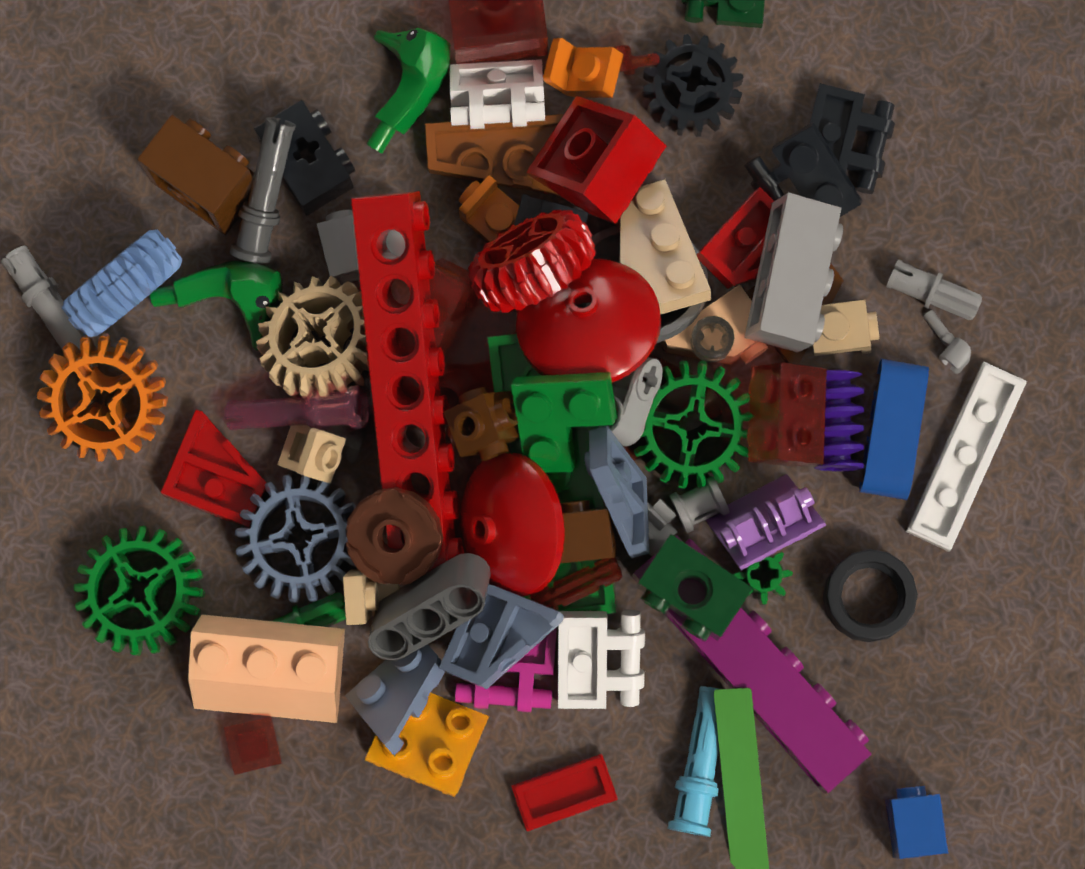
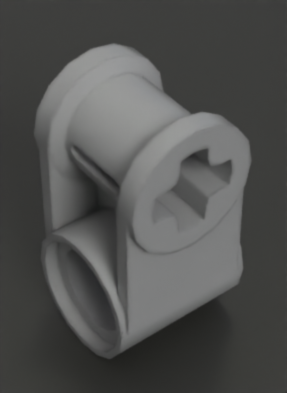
(634, 400)

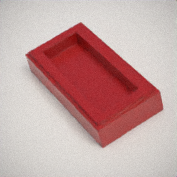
(564, 792)

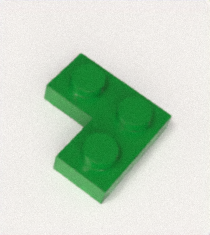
(551, 406)

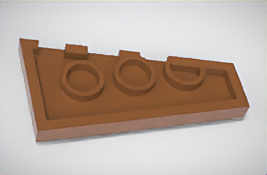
(494, 151)

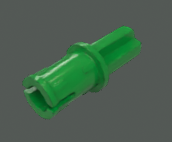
(319, 613)

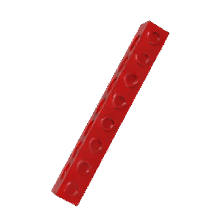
(388, 363)

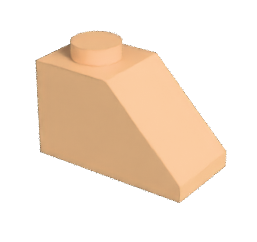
(733, 308)

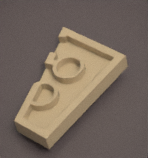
(660, 249)

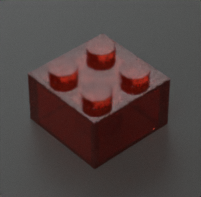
(497, 30)

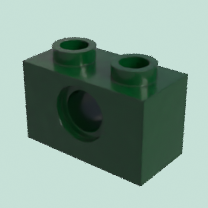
(722, 590)

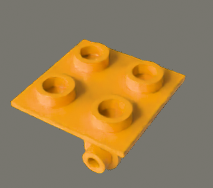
(434, 746)

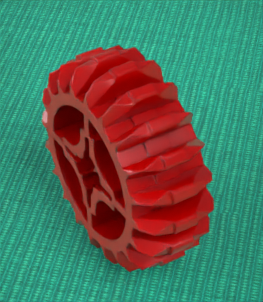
(532, 261)

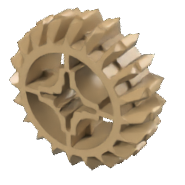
(296, 366)

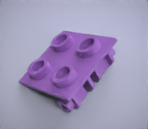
(766, 521)

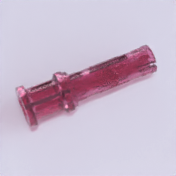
(315, 411)

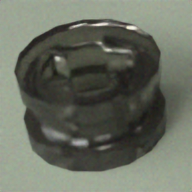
(726, 341)

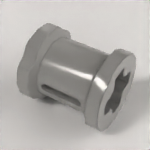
(699, 504)

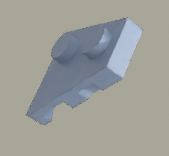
(621, 487)
(497, 637)
(395, 693)

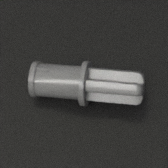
(934, 290)

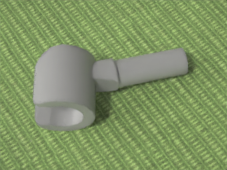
(957, 350)

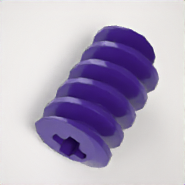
(838, 422)

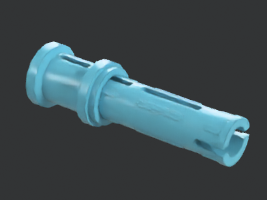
(698, 783)

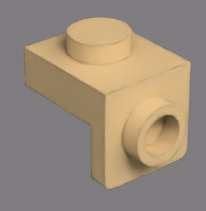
(847, 328)
(312, 452)

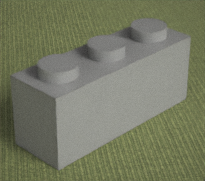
(794, 273)

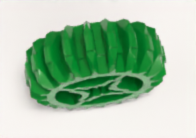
(733, 431)
(119, 600)

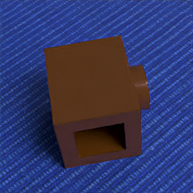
(587, 532)

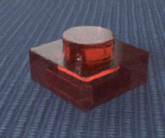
(253, 745)

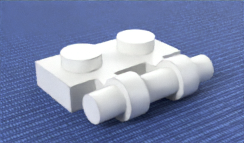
(500, 83)
(583, 659)

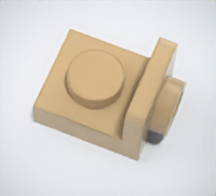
(363, 596)

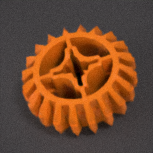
(91, 379)

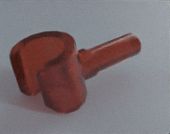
(630, 63)

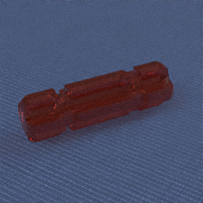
(579, 584)

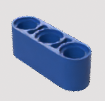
(895, 429)

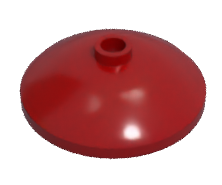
(606, 336)
(513, 523)

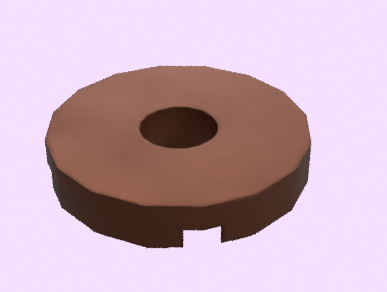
(416, 520)

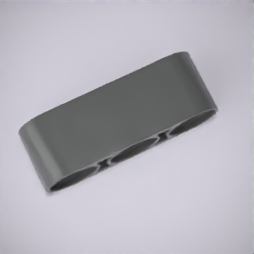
(429, 607)

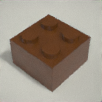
(198, 172)

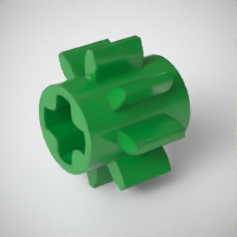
(769, 564)

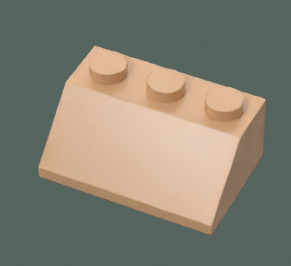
(266, 668)

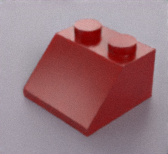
(597, 158)

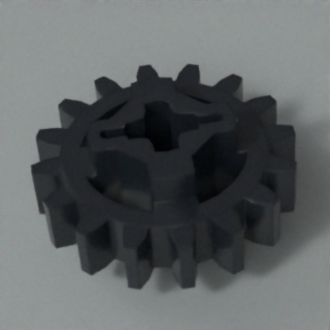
(709, 90)

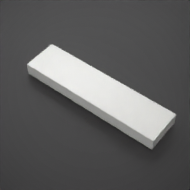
(966, 456)

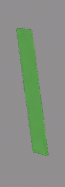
(741, 778)

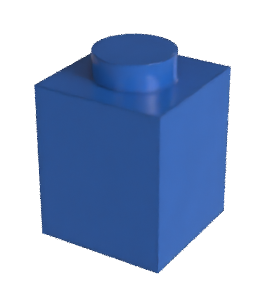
(916, 823)

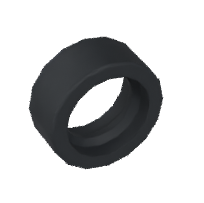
(895, 570)

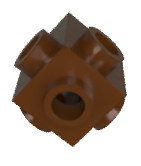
(483, 423)

